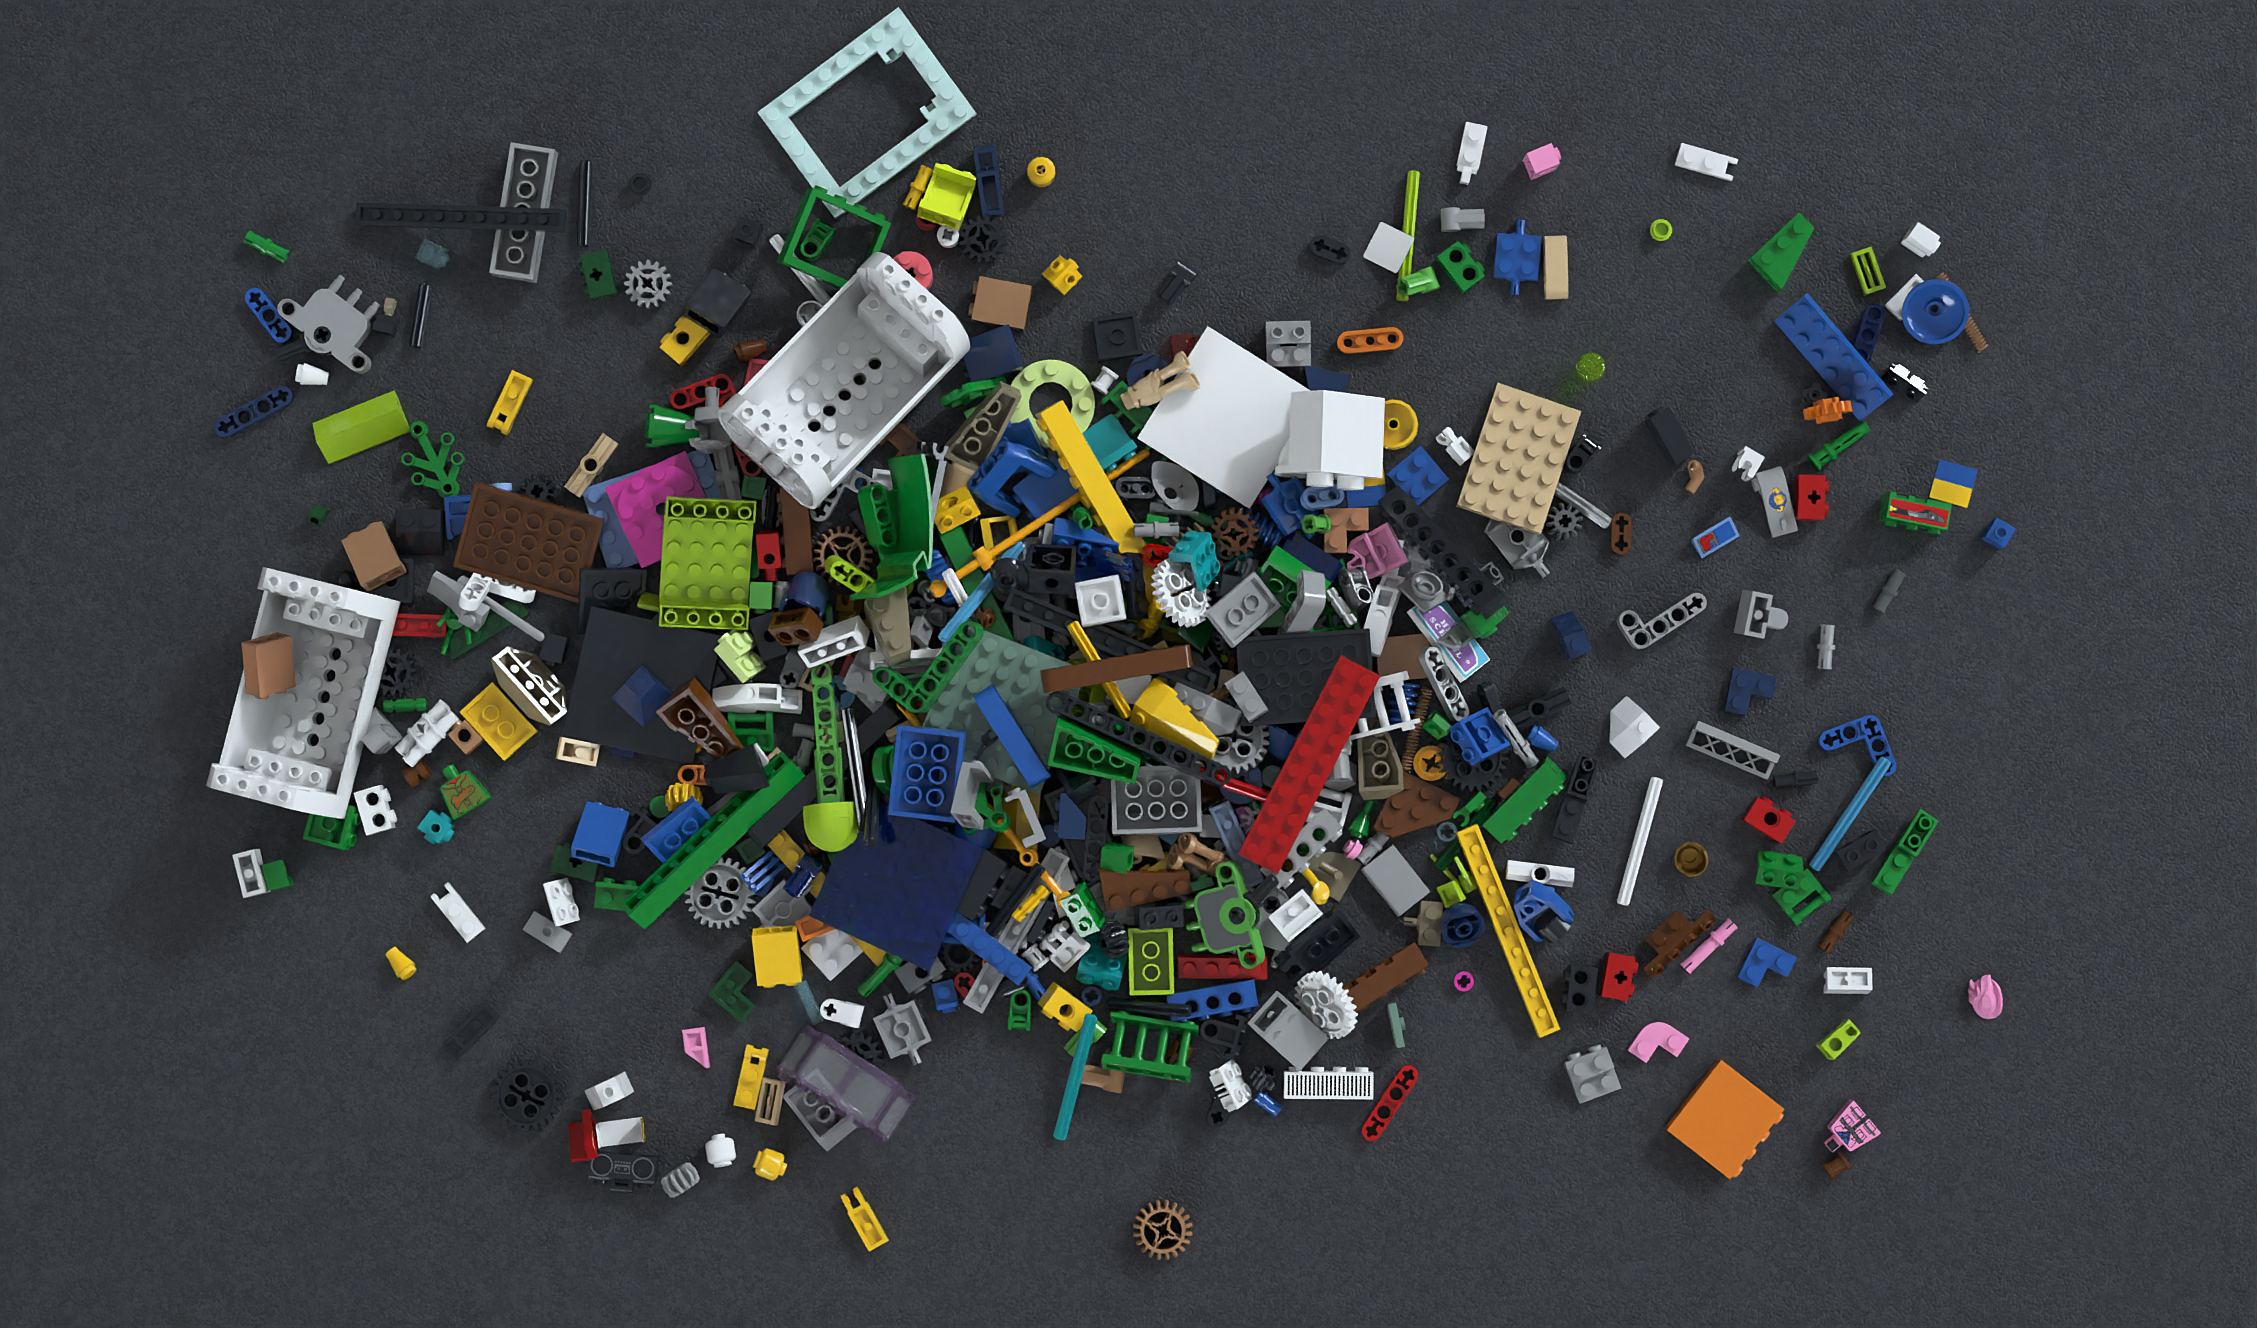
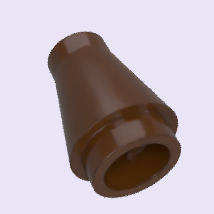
(750, 349)

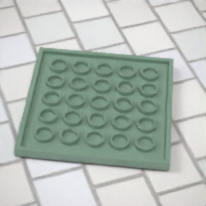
(1017, 678)

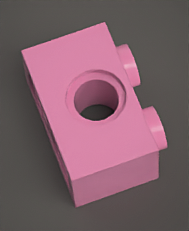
(1542, 161)

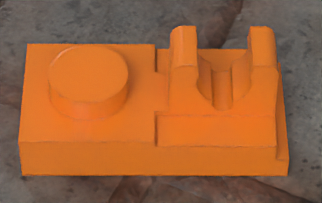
(811, 928)

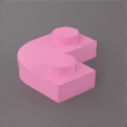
(1654, 1035)

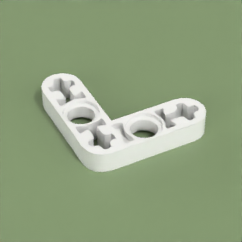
(487, 584)

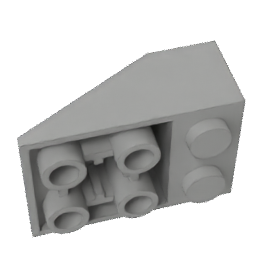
(1288, 1030)

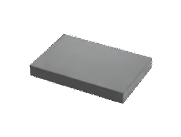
(1242, 609)

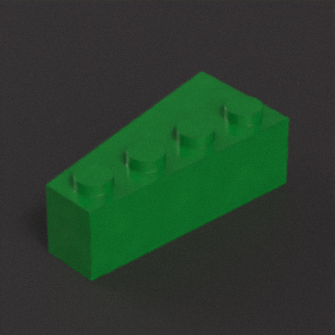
(1480, 626)
(1091, 753)

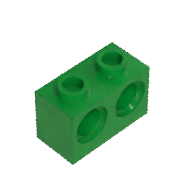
(1455, 270)

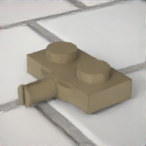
(1427, 923)

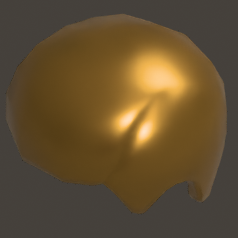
(1691, 859)

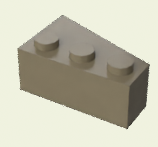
(890, 625)

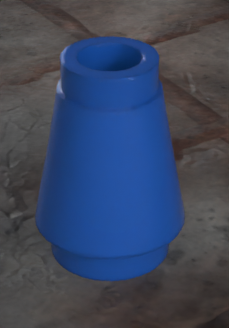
(1540, 738)

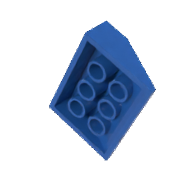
(926, 772)

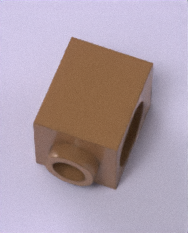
(475, 738)

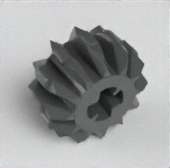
(1569, 527)

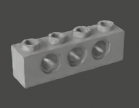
(1332, 830)

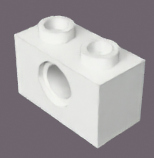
(250, 873)

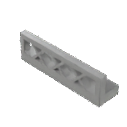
(1731, 740)

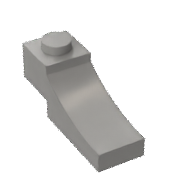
(449, 593)

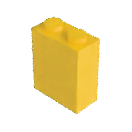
(777, 956)

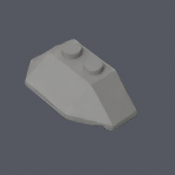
(1216, 715)

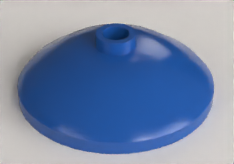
(1939, 324)

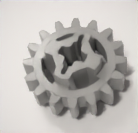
(641, 291)

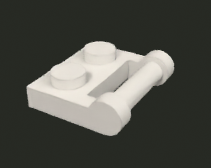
(1337, 813)

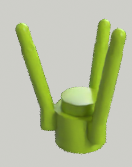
(1466, 879)

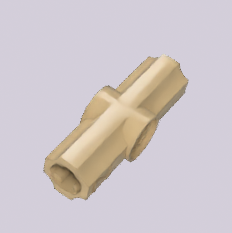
(600, 453)

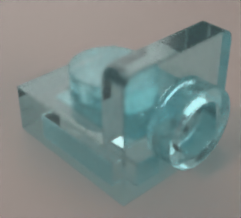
(433, 254)

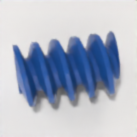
(1267, 531)
(1408, 692)

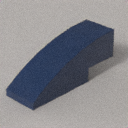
(988, 180)

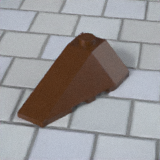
(698, 717)

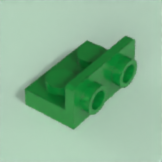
(611, 894)
(1083, 910)

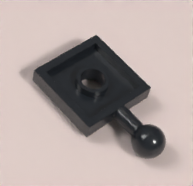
(401, 592)

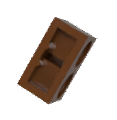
(795, 626)

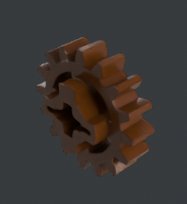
(1234, 522)

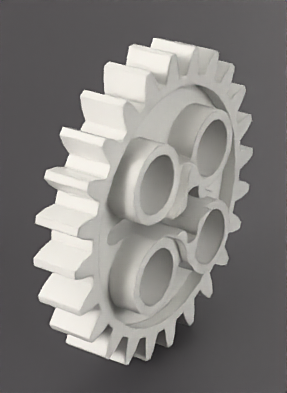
(1186, 607)
(1326, 1004)

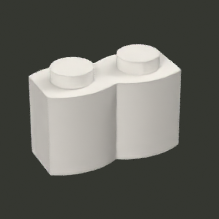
(1921, 240)

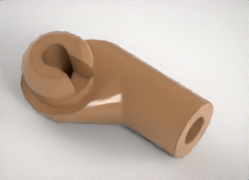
(1696, 474)

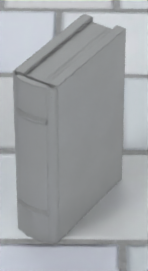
(1395, 880)

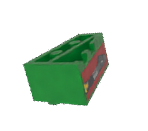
(1914, 513)

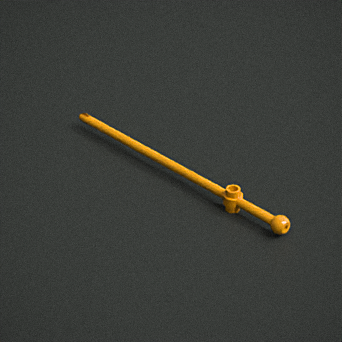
(984, 557)
(1013, 838)

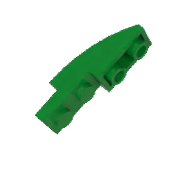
(1904, 851)

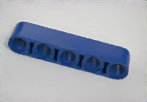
(1012, 736)

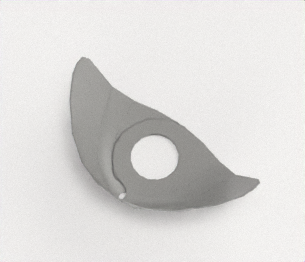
(1172, 476)

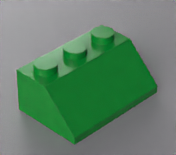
(1280, 576)

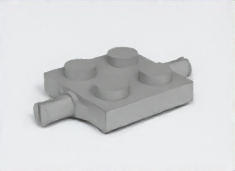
(780, 908)
(902, 1029)

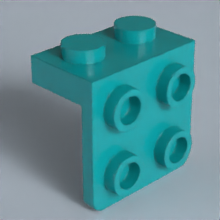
(1109, 443)
(1200, 552)
(1098, 969)

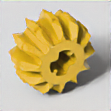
(679, 793)

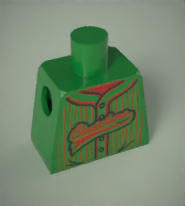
(462, 792)

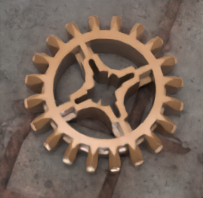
(830, 542)
(1154, 1224)

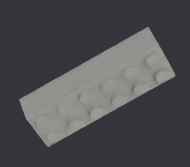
(526, 185)

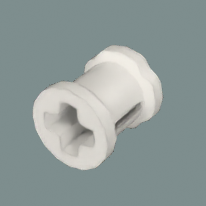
(1104, 380)
(1035, 957)

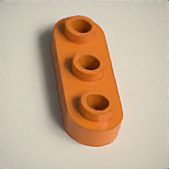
(1379, 336)

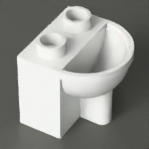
(1333, 439)

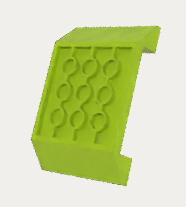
(706, 563)

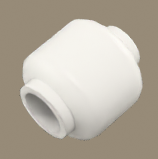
(720, 1151)

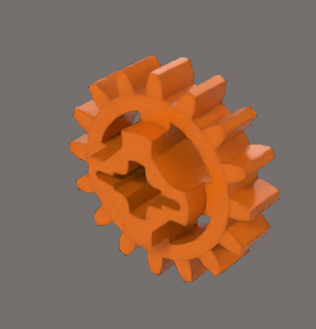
(1827, 410)

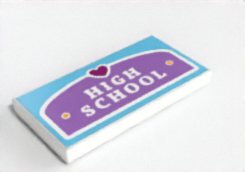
(1435, 624)

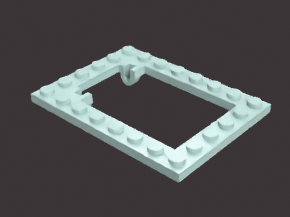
(944, 115)

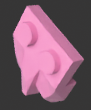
(1377, 552)

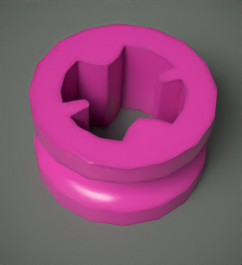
(1458, 977)

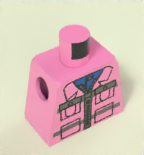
(1850, 1128)

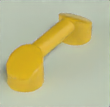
(1320, 890)

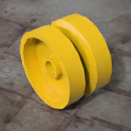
(1407, 425)

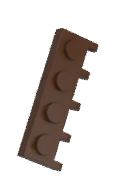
(903, 440)

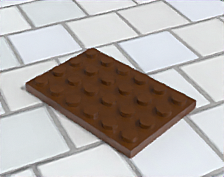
(527, 541)

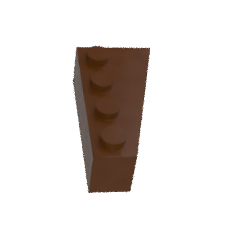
(1386, 975)

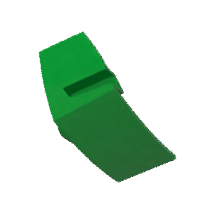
(904, 523)

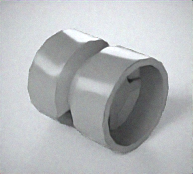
(807, 311)

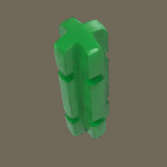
(404, 705)

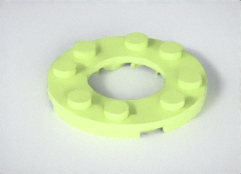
(1060, 373)

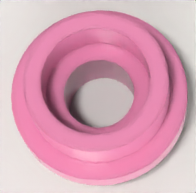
(1352, 848)

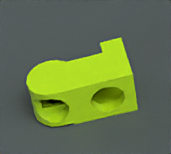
(1838, 1040)

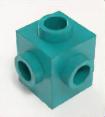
(429, 827)

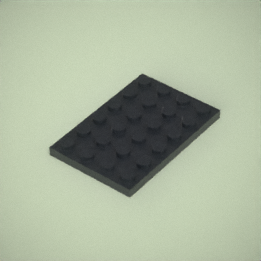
(1294, 669)

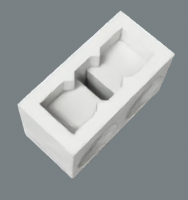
(369, 812)

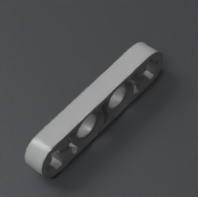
(1446, 681)

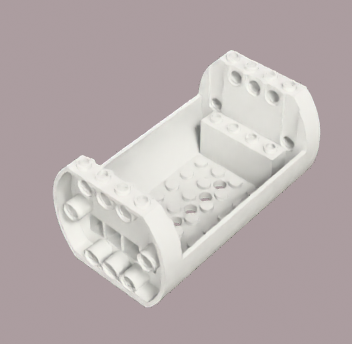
(872, 317)
(269, 739)

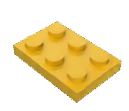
(498, 721)

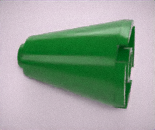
(667, 427)

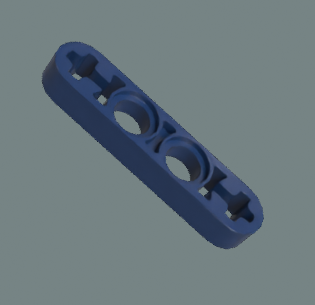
(255, 415)

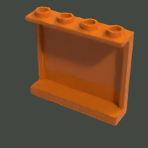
(1725, 1119)

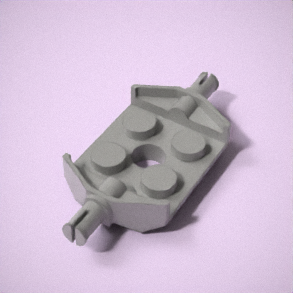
(1522, 554)

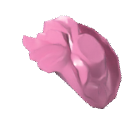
(1985, 997)

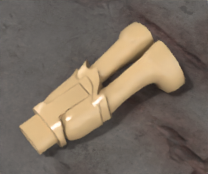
(1151, 388)

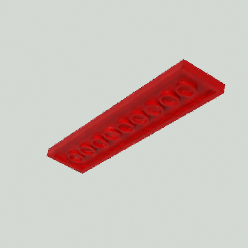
(1309, 764)

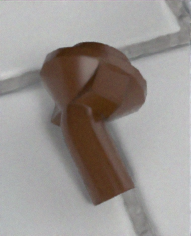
(985, 617)

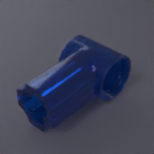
(806, 870)

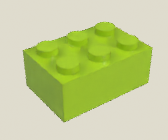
(1151, 961)

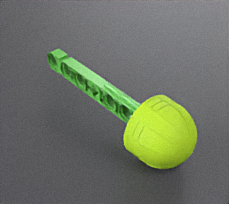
(832, 821)

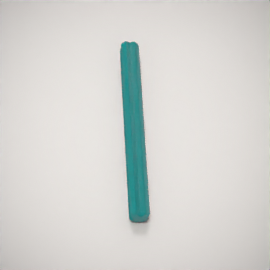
(1075, 1076)

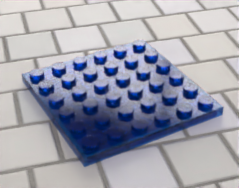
(900, 889)

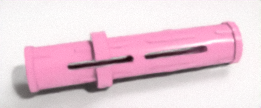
(1709, 945)

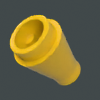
(401, 964)

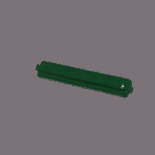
(1455, 847)

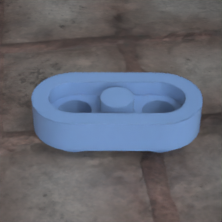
(1321, 498)

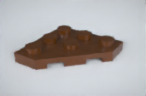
(1414, 808)

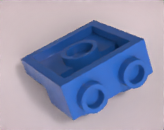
(1479, 736)

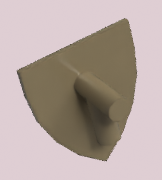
(1334, 871)

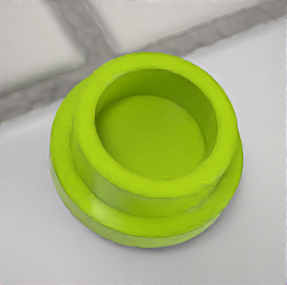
(1660, 230)

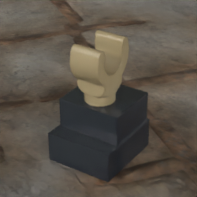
(386, 323)

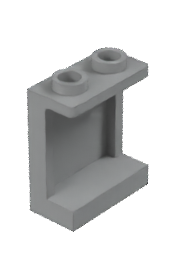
(966, 794)
(1039, 834)

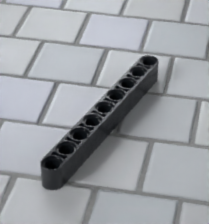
(1150, 739)
(806, 791)

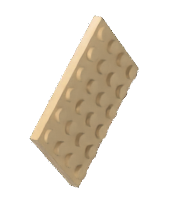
(1518, 458)

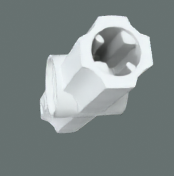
(1554, 874)

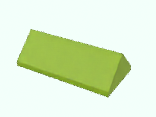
(361, 427)

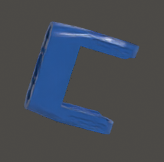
(998, 469)

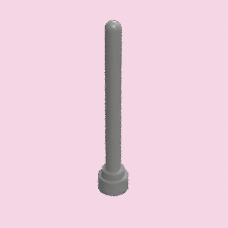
(463, 580)

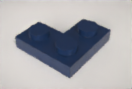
(1743, 685)

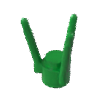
(452, 622)

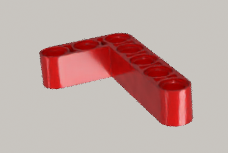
(693, 401)

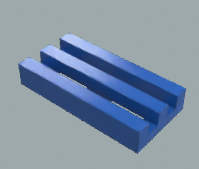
(774, 862)

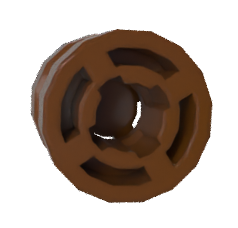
(415, 774)

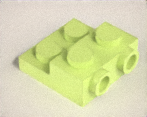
(737, 653)

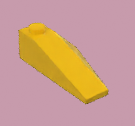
(1164, 715)

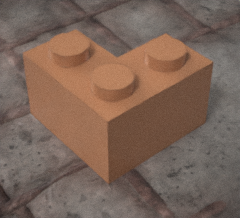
(1343, 521)

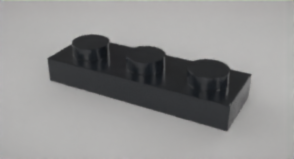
(1135, 590)

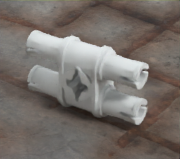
(426, 733)

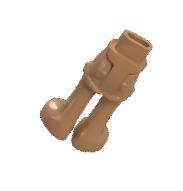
(1183, 854)

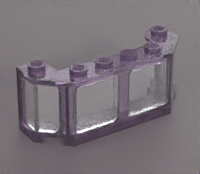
(846, 1083)

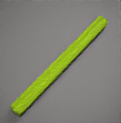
(1409, 223)

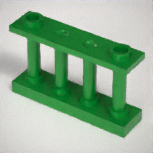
(1157, 1067)

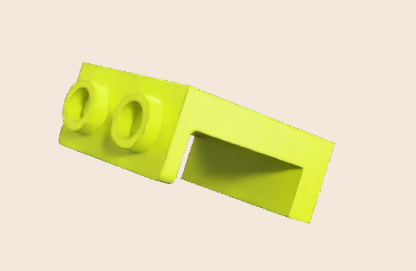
(947, 196)

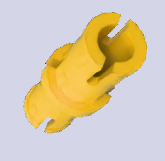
(918, 187)

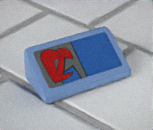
(1715, 537)

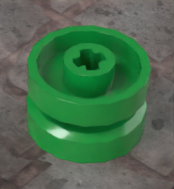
(883, 767)

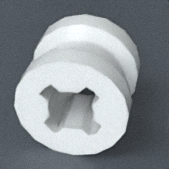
(950, 239)

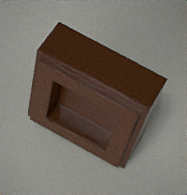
(1509, 786)

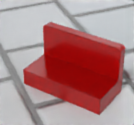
(583, 1138)

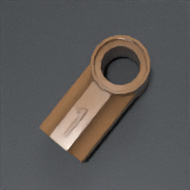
(1103, 1078)

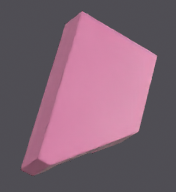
(696, 1045)

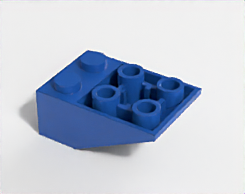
(1069, 533)

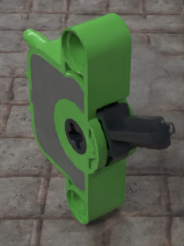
(1220, 910)

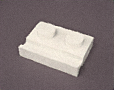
(1295, 915)

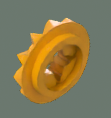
(1420, 766)

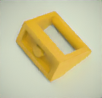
(987, 534)

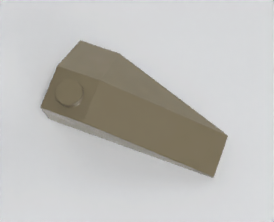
(1378, 764)

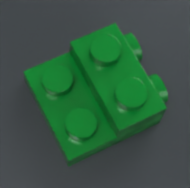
(333, 831)

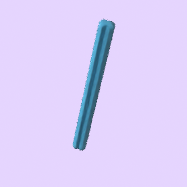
(976, 597)
(1850, 814)

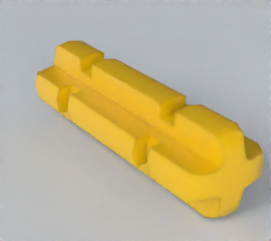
(1030, 903)

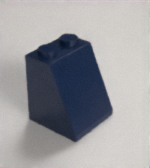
(992, 356)

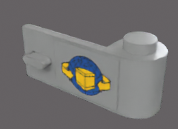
(1776, 500)

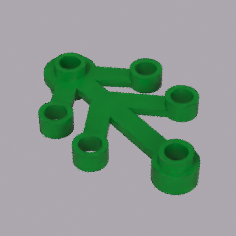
(435, 463)
(993, 816)

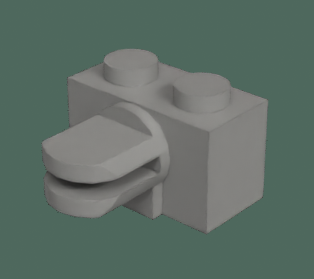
(1757, 614)

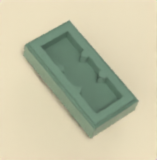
(1397, 1024)

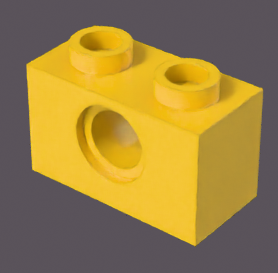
(683, 352)
(955, 509)
(1057, 997)

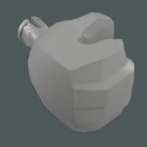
(711, 432)

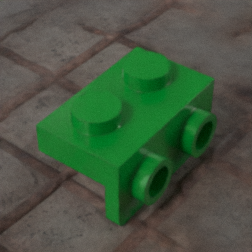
(1779, 870)

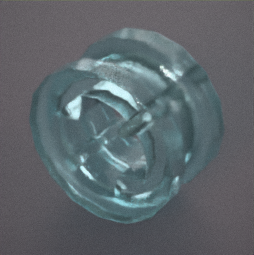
(1451, 826)

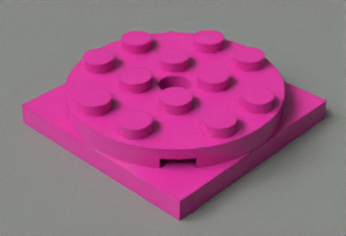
(637, 500)

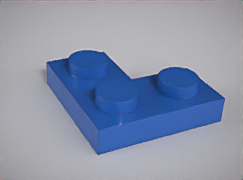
(1764, 956)

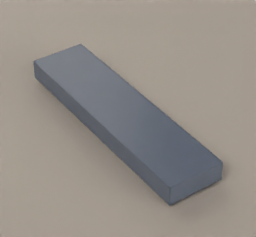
(1233, 839)

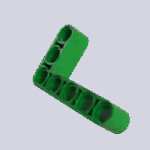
(934, 672)

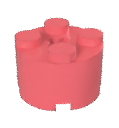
(919, 264)

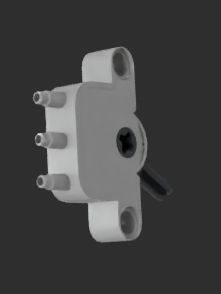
(332, 315)
(1269, 934)

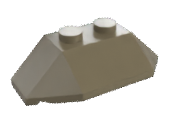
(530, 685)

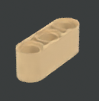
(1555, 267)

